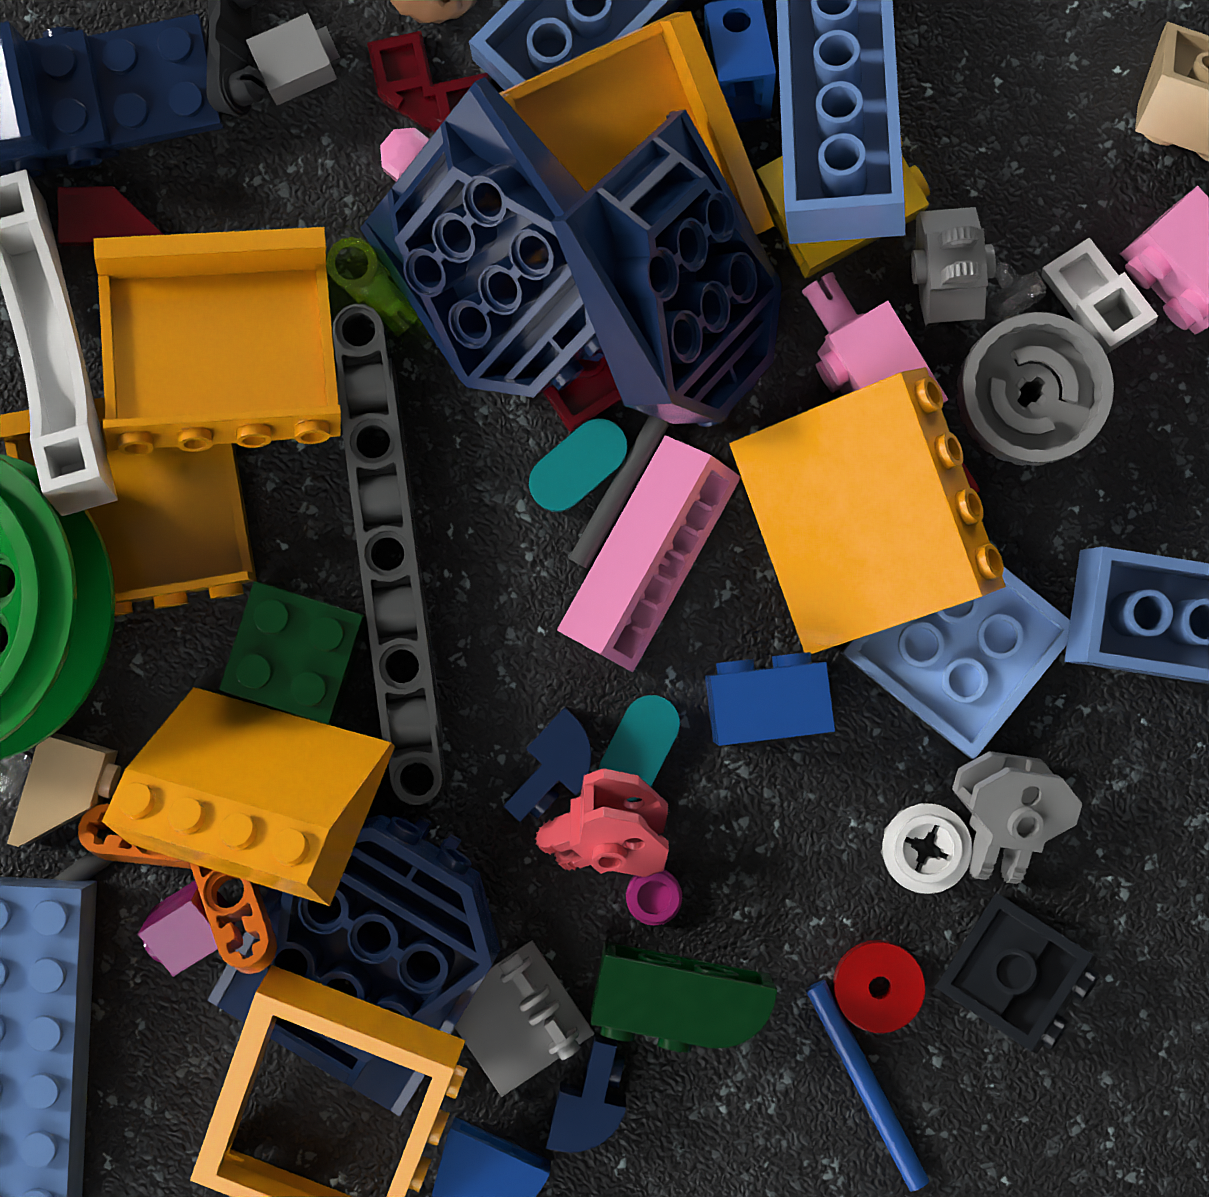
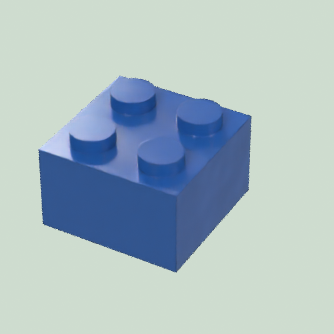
(769, 702)

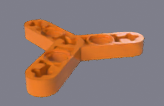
(208, 881)

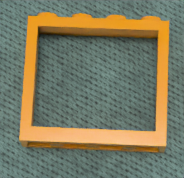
(350, 1022)

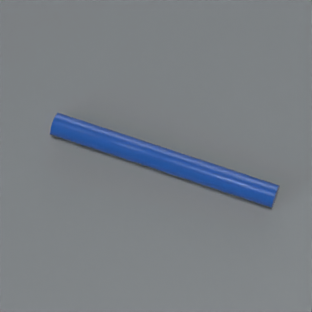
(867, 1085)

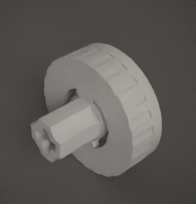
(1046, 426)

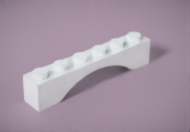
(61, 404)

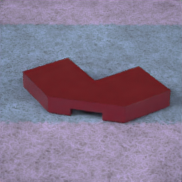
(407, 83)
(98, 213)

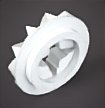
(950, 836)

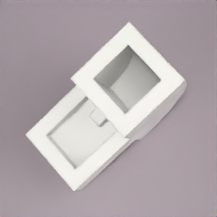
(1098, 296)

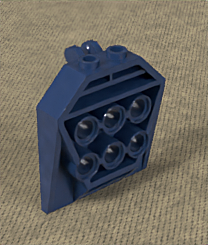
(480, 254)
(673, 279)
(426, 902)

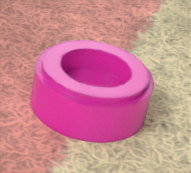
(654, 898)

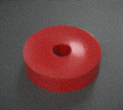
(897, 1004)

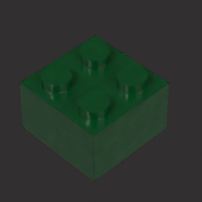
(294, 653)

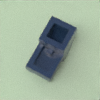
(564, 756)
(588, 1113)

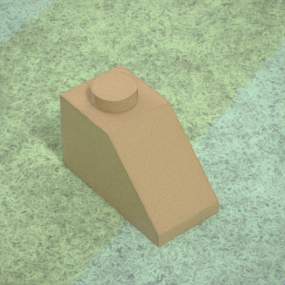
(62, 785)

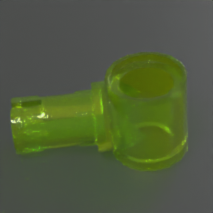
(373, 287)

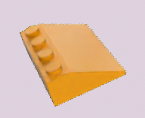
(251, 793)

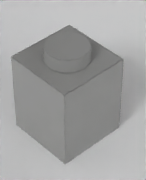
(294, 58)

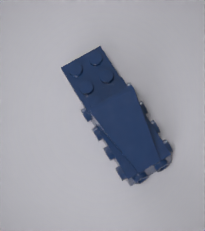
(89, 96)

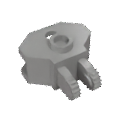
(951, 265)
(1013, 807)

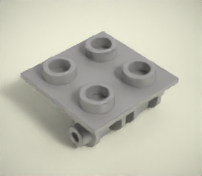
(521, 1020)

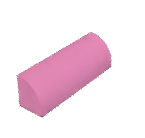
(649, 552)

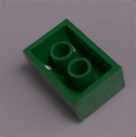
(678, 999)

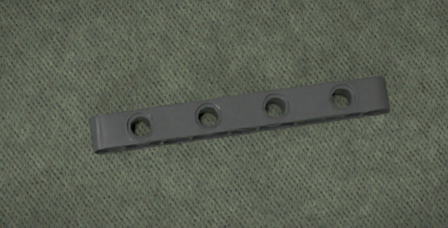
(382, 513)

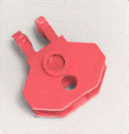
(608, 829)

